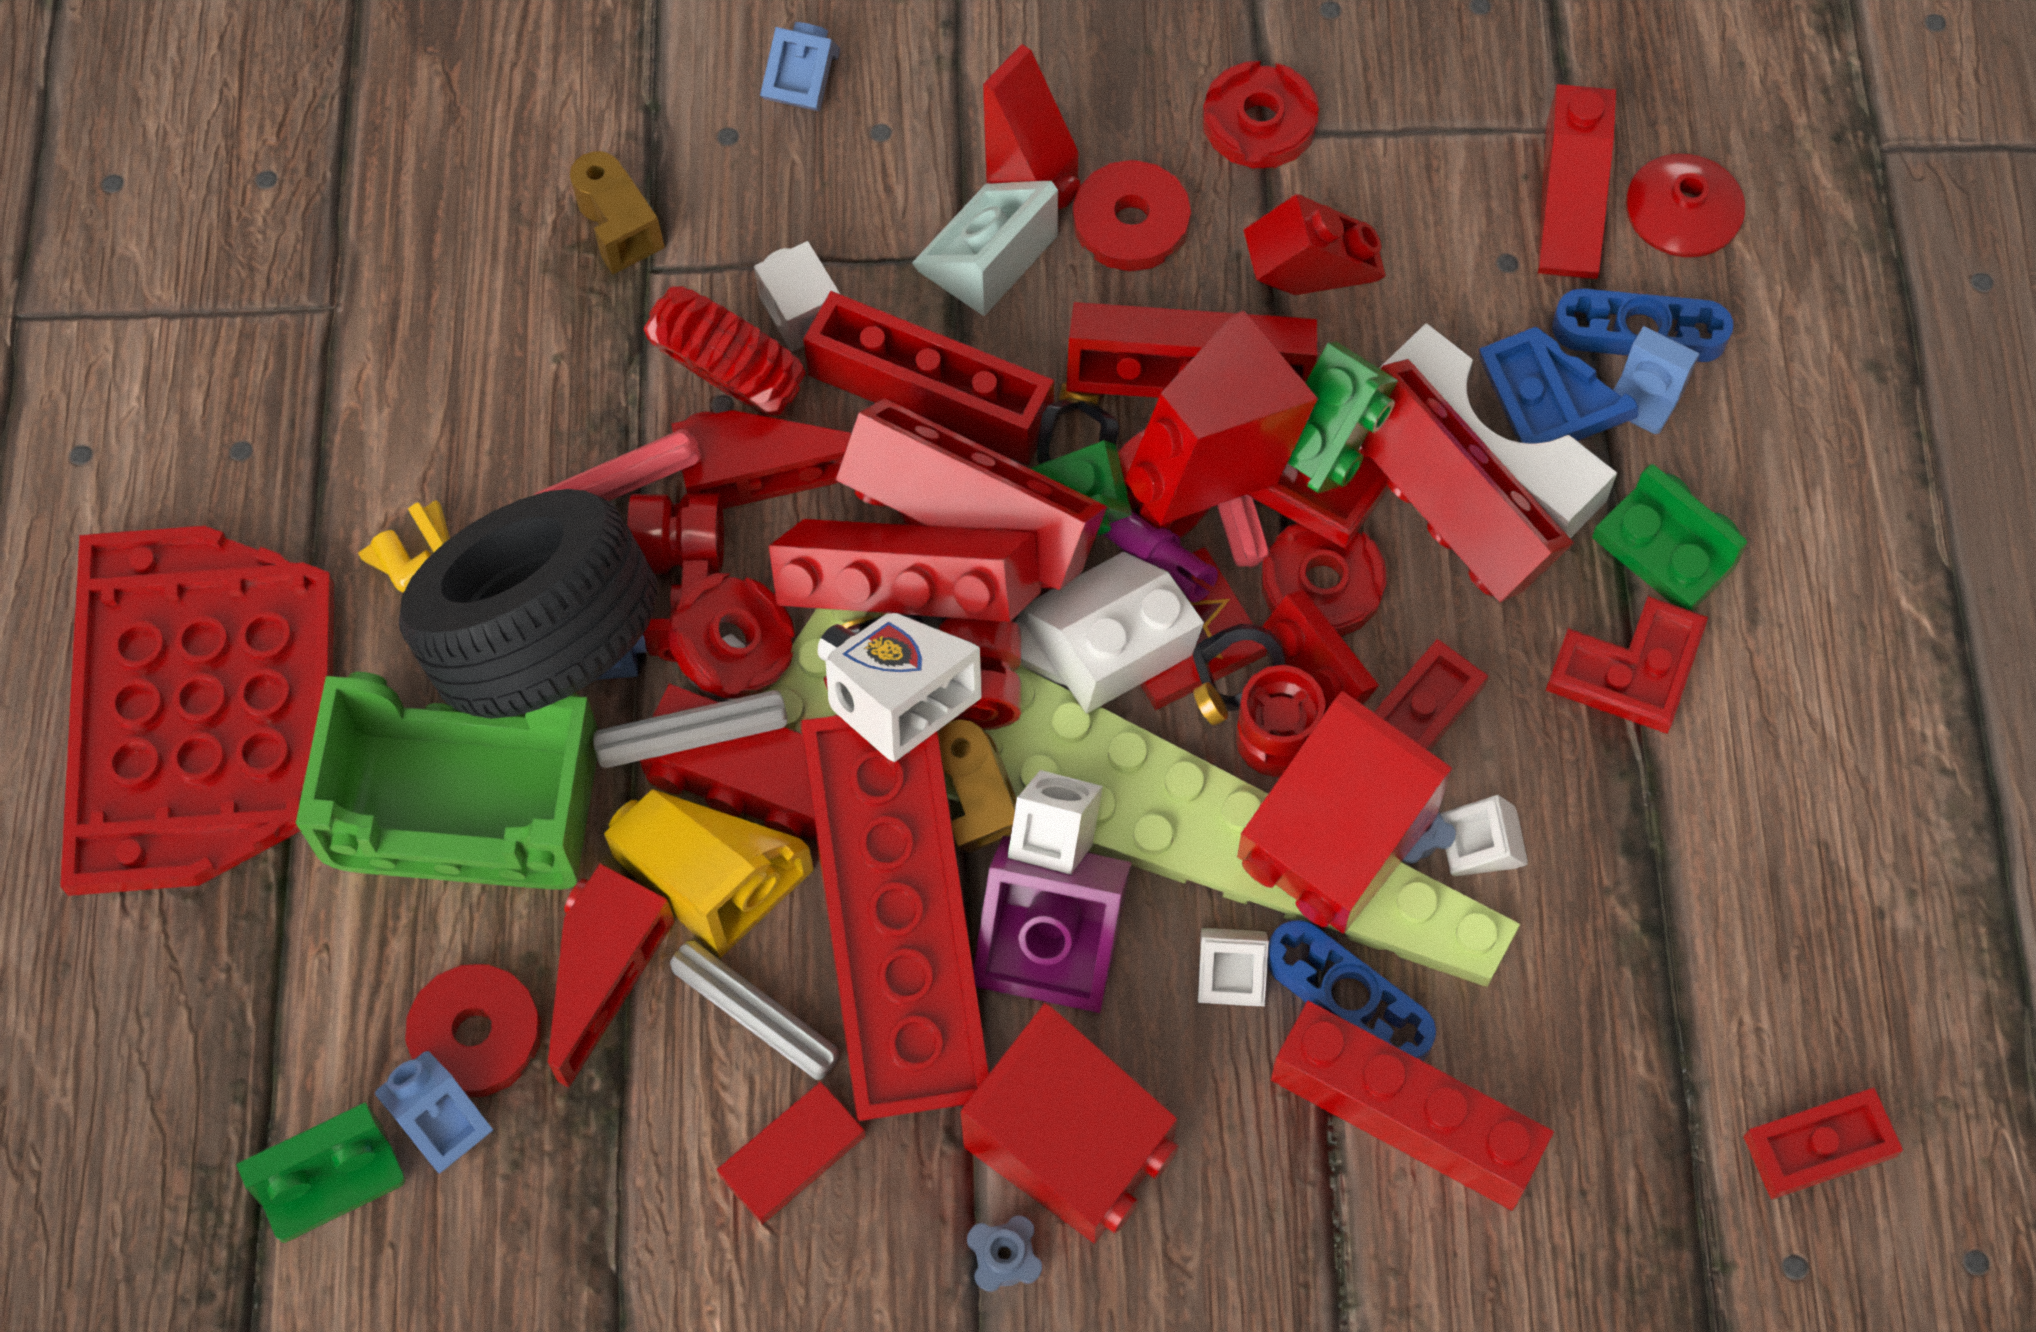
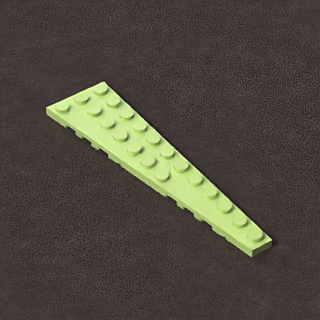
(1182, 814)

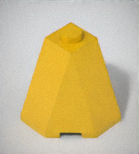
(707, 864)

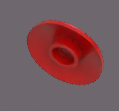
(1683, 223)

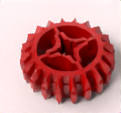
(724, 350)

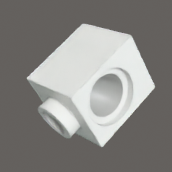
(793, 290)
(1055, 822)

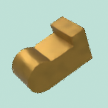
(626, 222)
(981, 785)

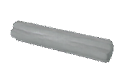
(690, 729)
(755, 1010)

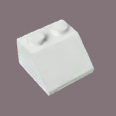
(1113, 628)

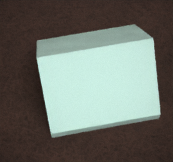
(992, 241)

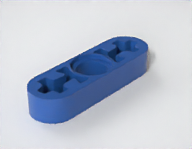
(1662, 309)
(1324, 948)

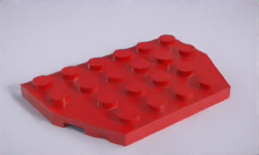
(188, 706)

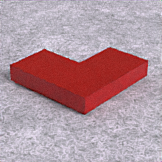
(1638, 681)

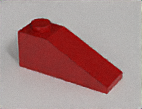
(1026, 130)
(1576, 180)
(760, 456)
(605, 947)

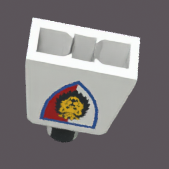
(899, 680)

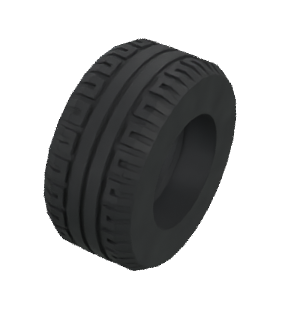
(528, 604)

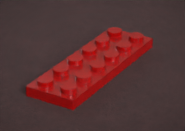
(895, 922)

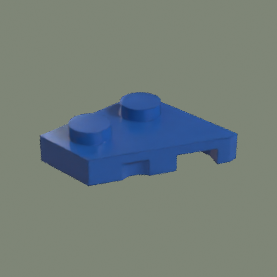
(1550, 391)

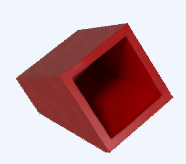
(1221, 425)
(1343, 814)
(1068, 1126)

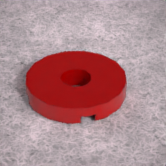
(1260, 142)
(1131, 186)
(1359, 566)
(713, 662)
(469, 993)

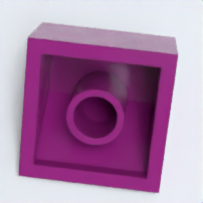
(1050, 930)

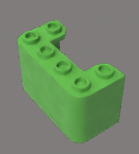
(447, 788)

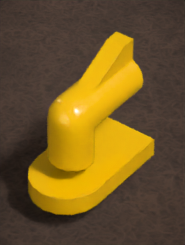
(389, 555)

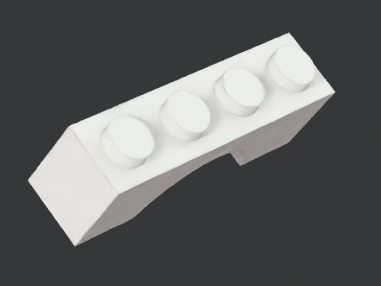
(1557, 473)

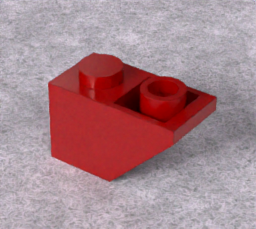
(1313, 248)

